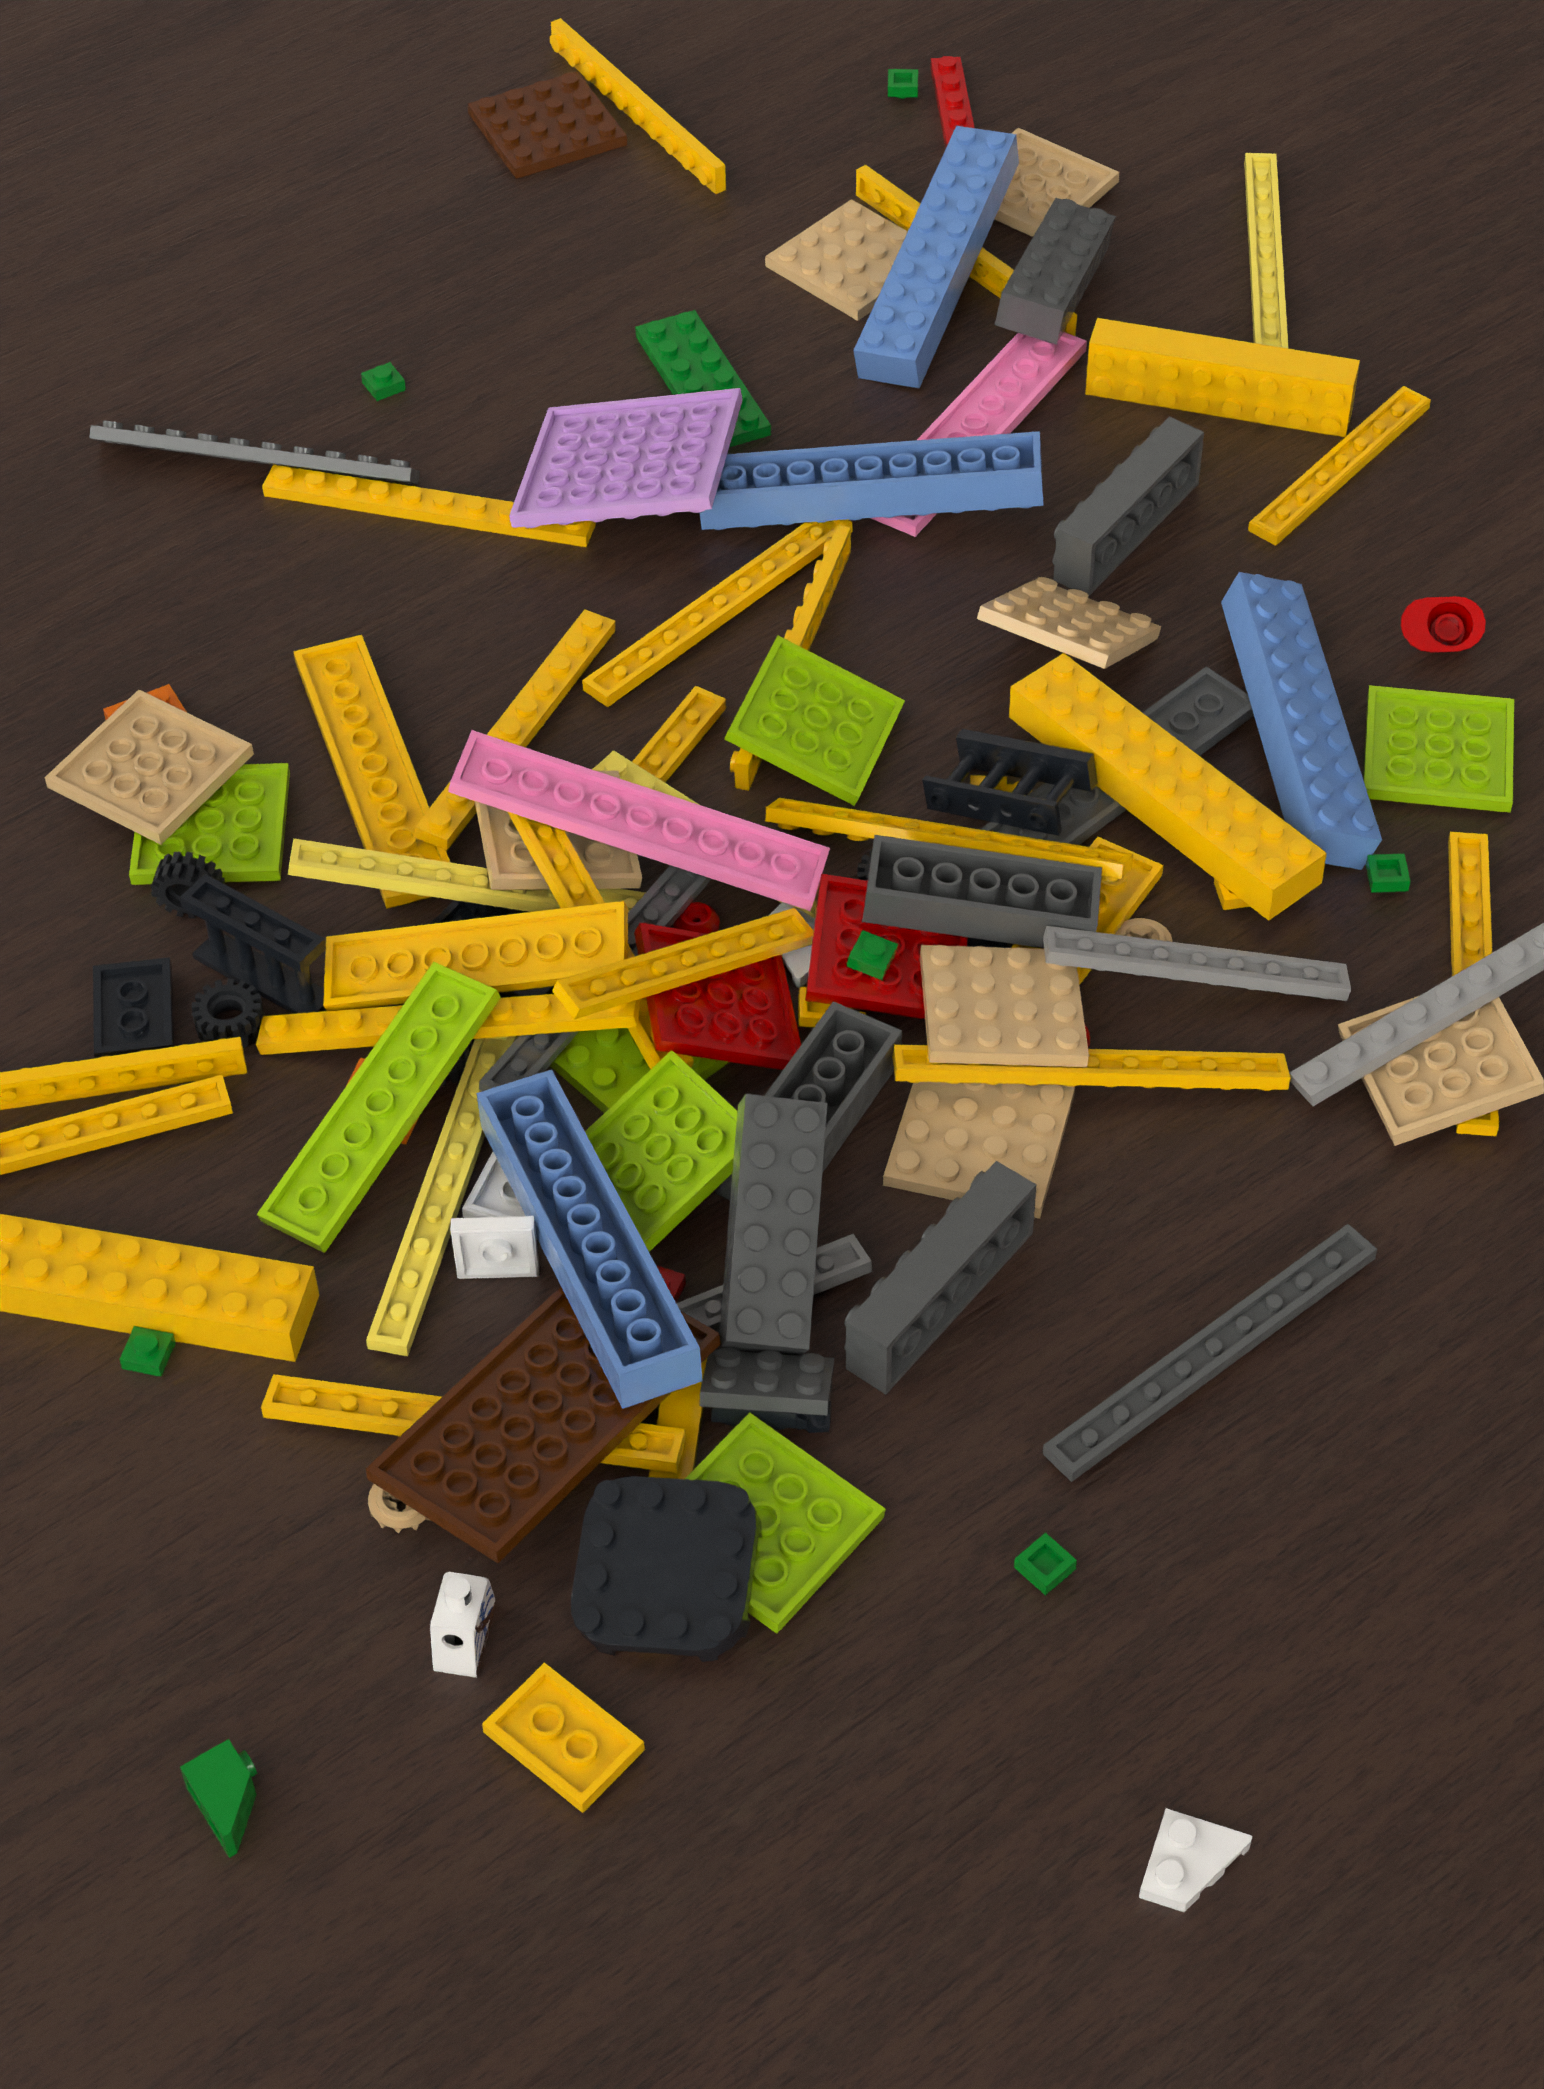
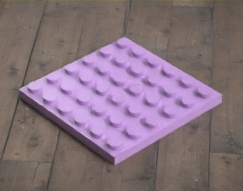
(627, 459)

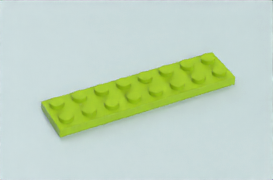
(378, 1107)

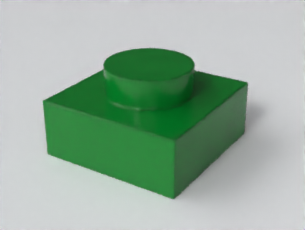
(902, 83)
(383, 381)
(1387, 873)
(872, 955)
(147, 1351)
(1045, 1563)

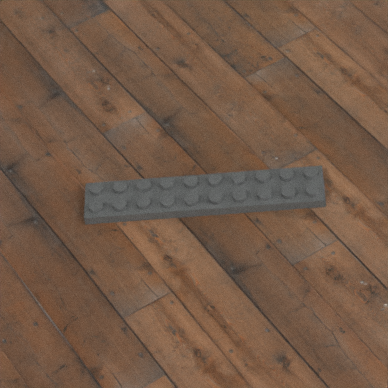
(1194, 713)

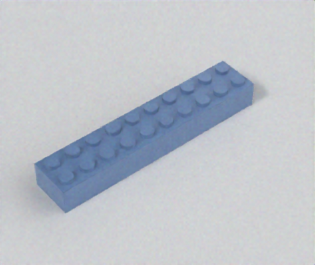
(936, 257)
(878, 481)
(1300, 718)
(590, 1240)

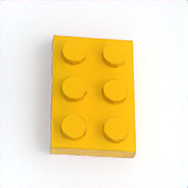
(563, 1737)

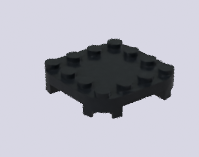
(665, 1566)

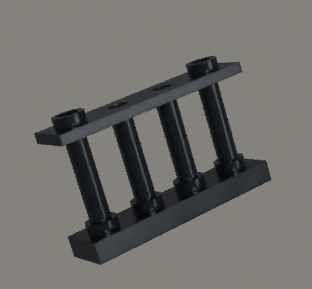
(1013, 758)
(265, 930)

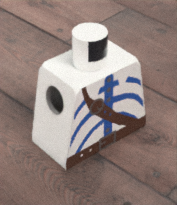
(463, 1610)

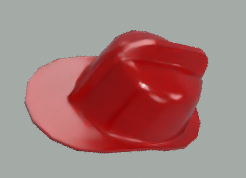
(1443, 624)

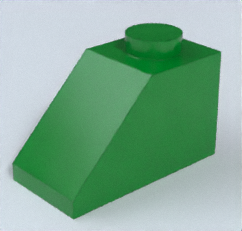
(223, 1791)

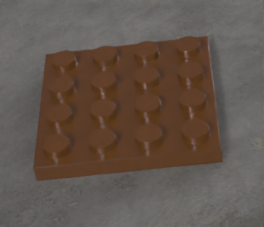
(547, 124)

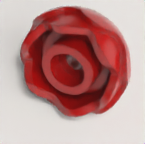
(698, 918)

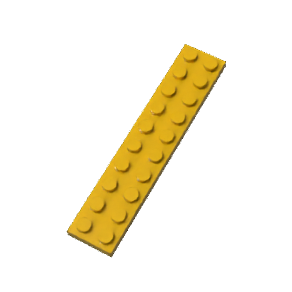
(367, 751)

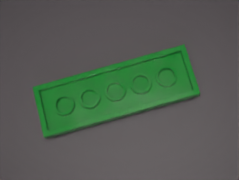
(695, 363)

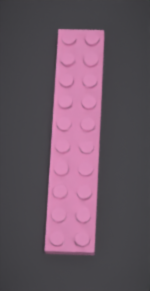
(1000, 398)
(639, 820)

